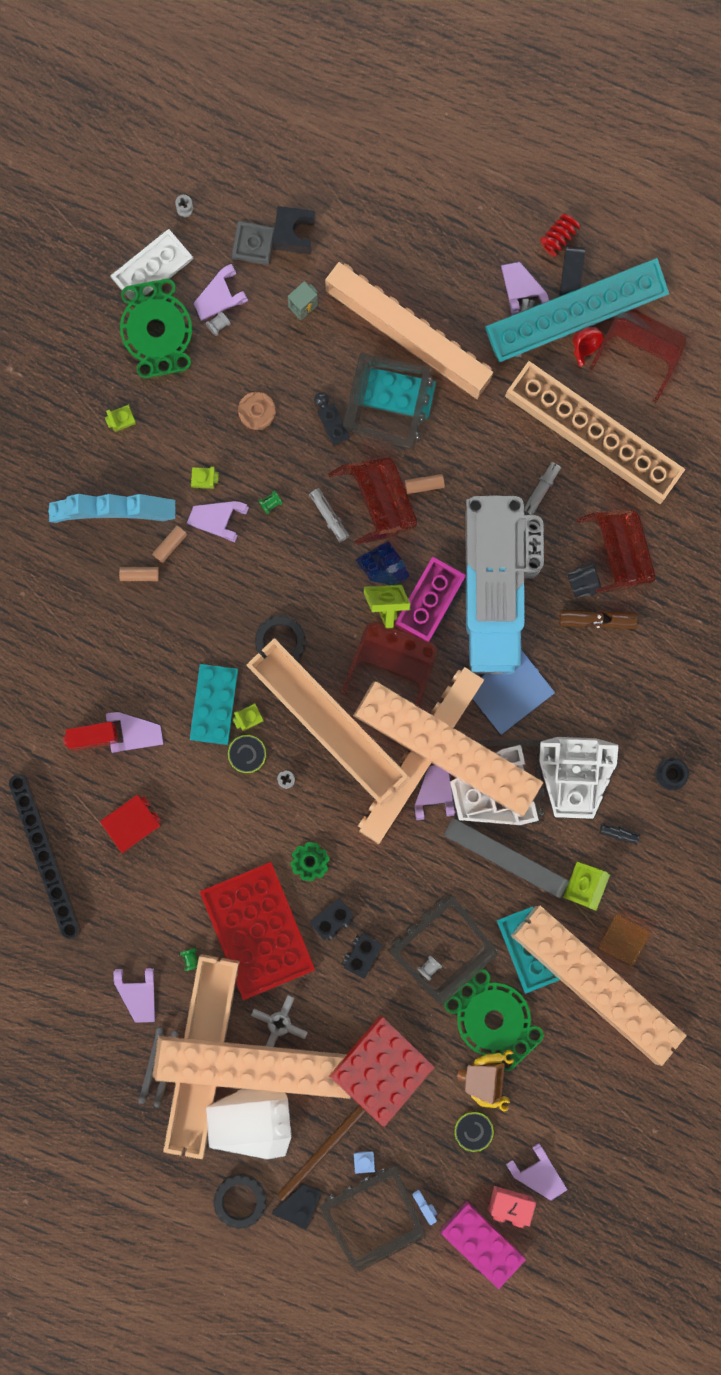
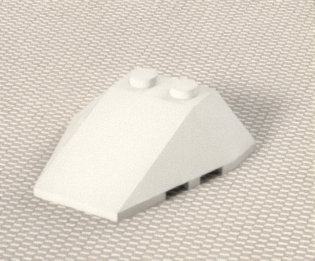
(577, 773)
(476, 806)
(250, 1123)

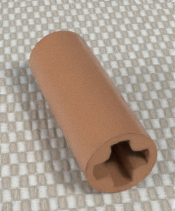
(424, 483)
(169, 544)
(139, 573)

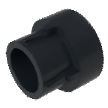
(584, 580)
(681, 774)

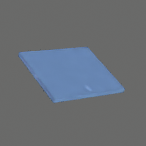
(512, 696)

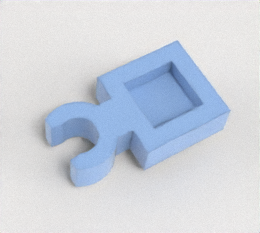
(428, 1210)

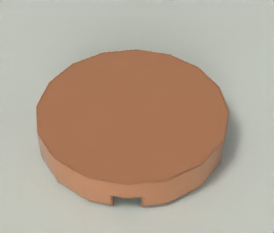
(256, 410)

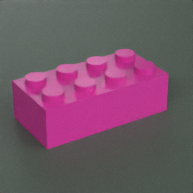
(430, 600)
(482, 1244)

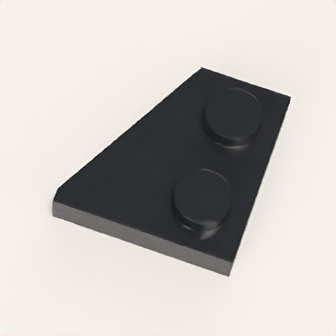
(299, 1206)

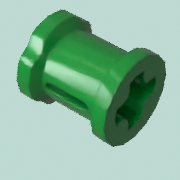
(270, 502)
(190, 959)

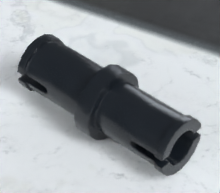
(619, 833)

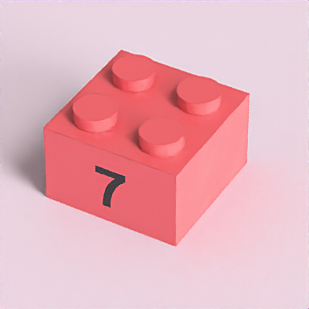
(511, 1206)

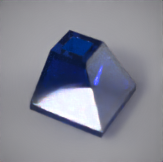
(383, 565)

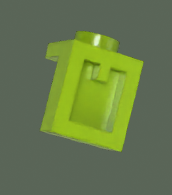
(120, 418)
(204, 477)
(247, 717)

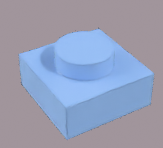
(364, 1162)

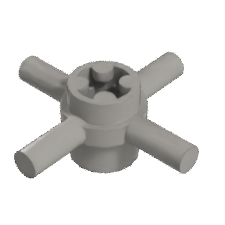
(283, 1014)

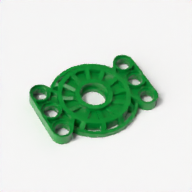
(156, 348)
(511, 1031)

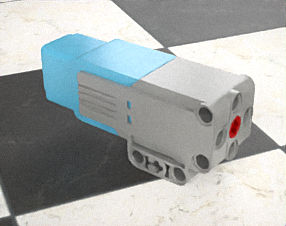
(496, 566)

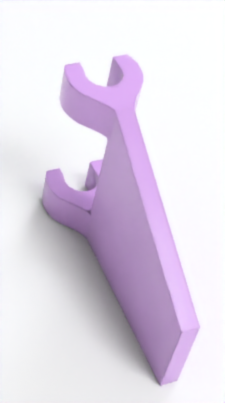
(521, 285)
(217, 295)
(215, 518)
(136, 732)
(435, 790)
(138, 996)
(540, 1176)

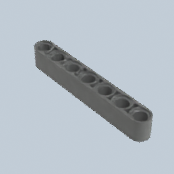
(506, 858)

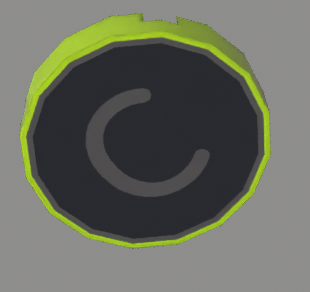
(247, 754)
(473, 1131)

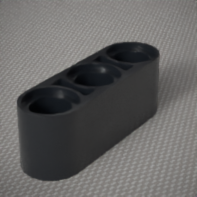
(572, 269)

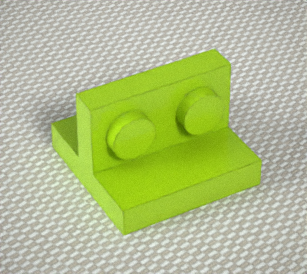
(387, 601)
(586, 885)

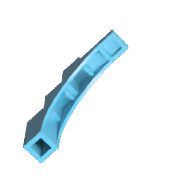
(112, 506)

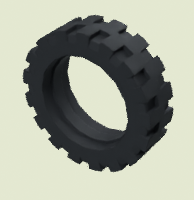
(281, 621)
(220, 1209)

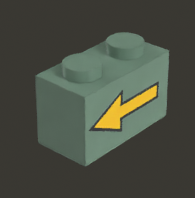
(303, 300)

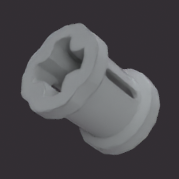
(184, 199)
(218, 323)
(291, 777)
(429, 968)

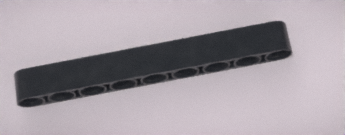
(37, 849)

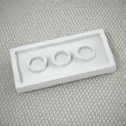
(155, 262)

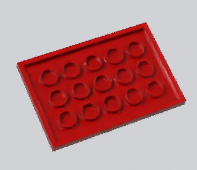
(257, 930)

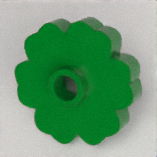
(313, 851)

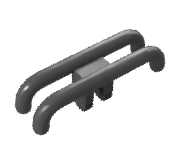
(149, 1072)

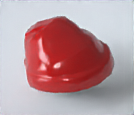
(586, 343)

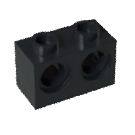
(329, 915)
(366, 957)

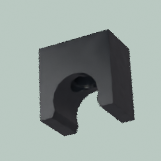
(286, 222)

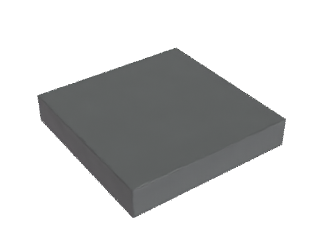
(253, 243)

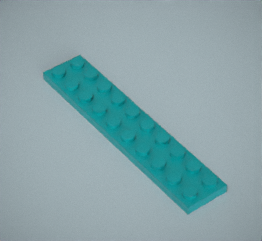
(577, 310)

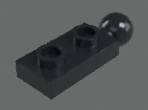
(330, 419)

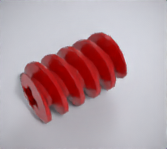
(558, 233)

